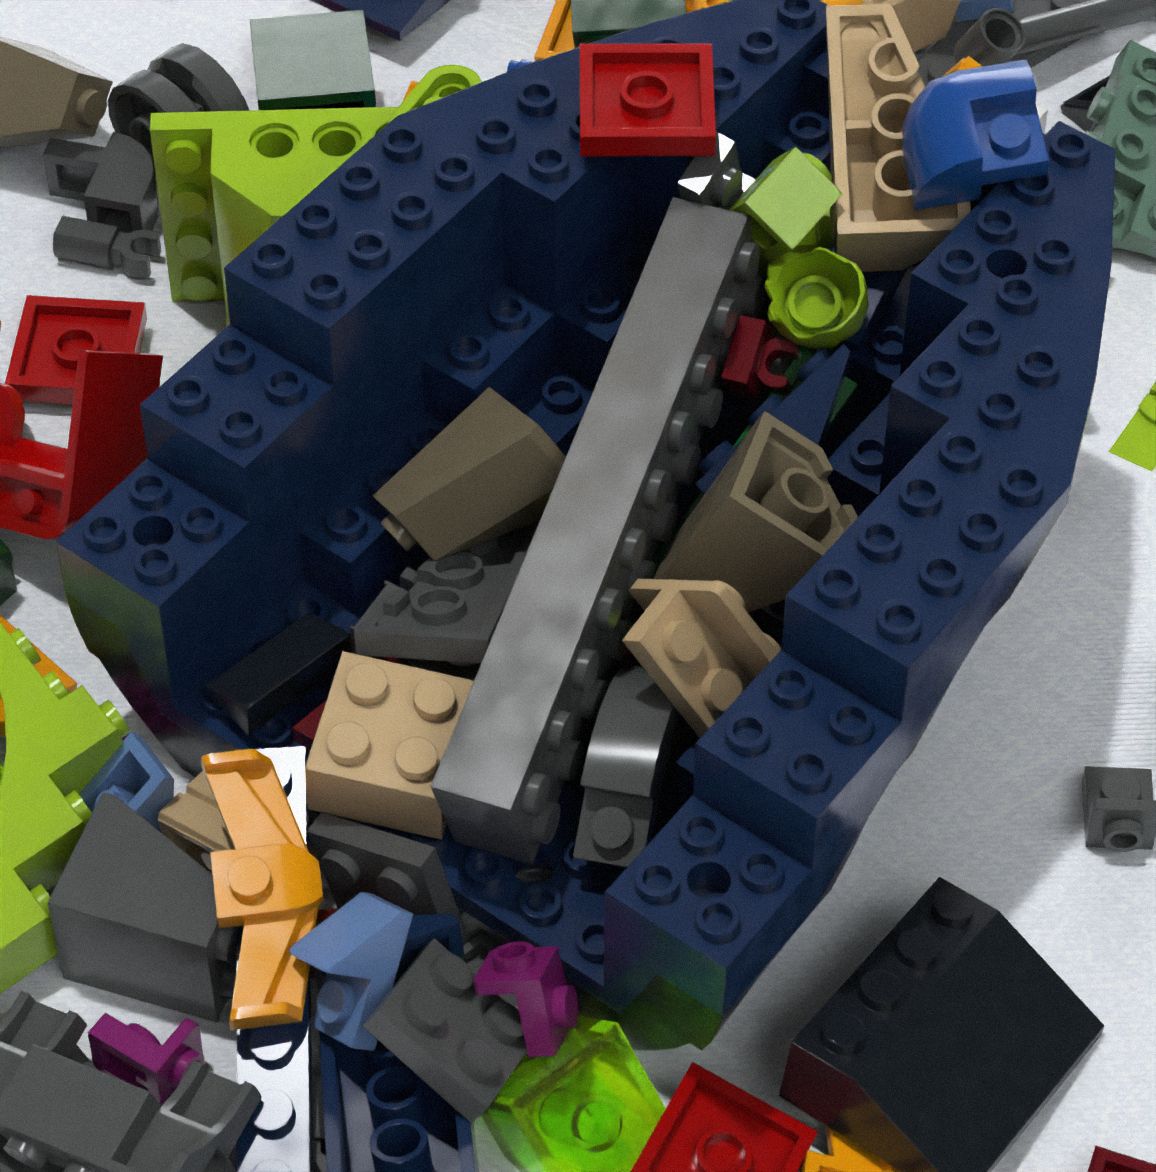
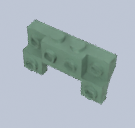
(1127, 122)

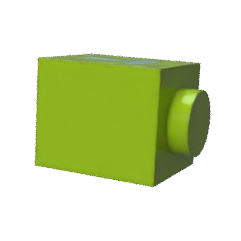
(787, 201)

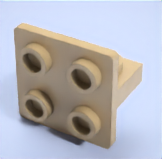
(697, 645)

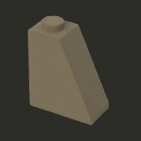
(47, 96)
(472, 480)
(761, 518)

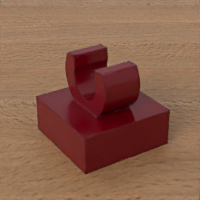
(751, 357)

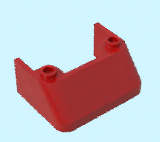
(53, 486)

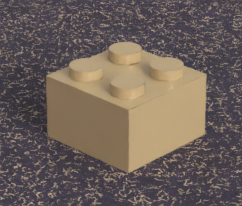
(384, 744)

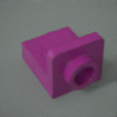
(138, 1057)

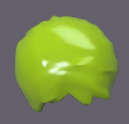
(816, 298)

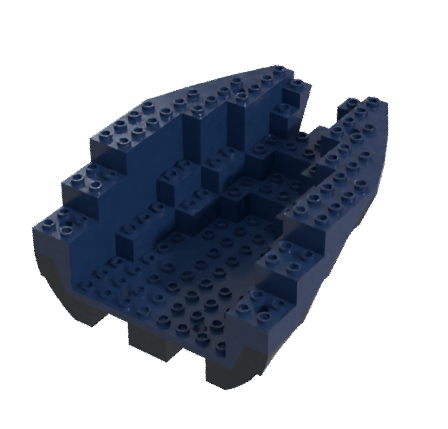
(502, 259)

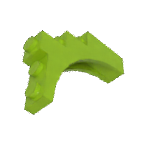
(51, 755)

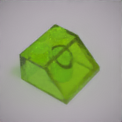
(579, 1108)

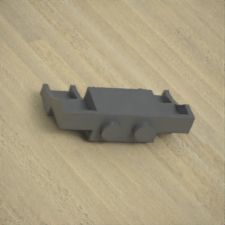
(97, 1122)

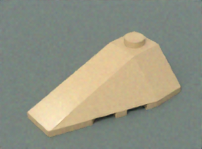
(869, 94)

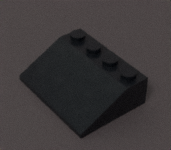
(941, 1040)

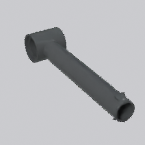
(1001, 35)

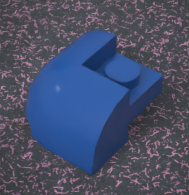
(972, 133)

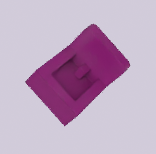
(543, 998)

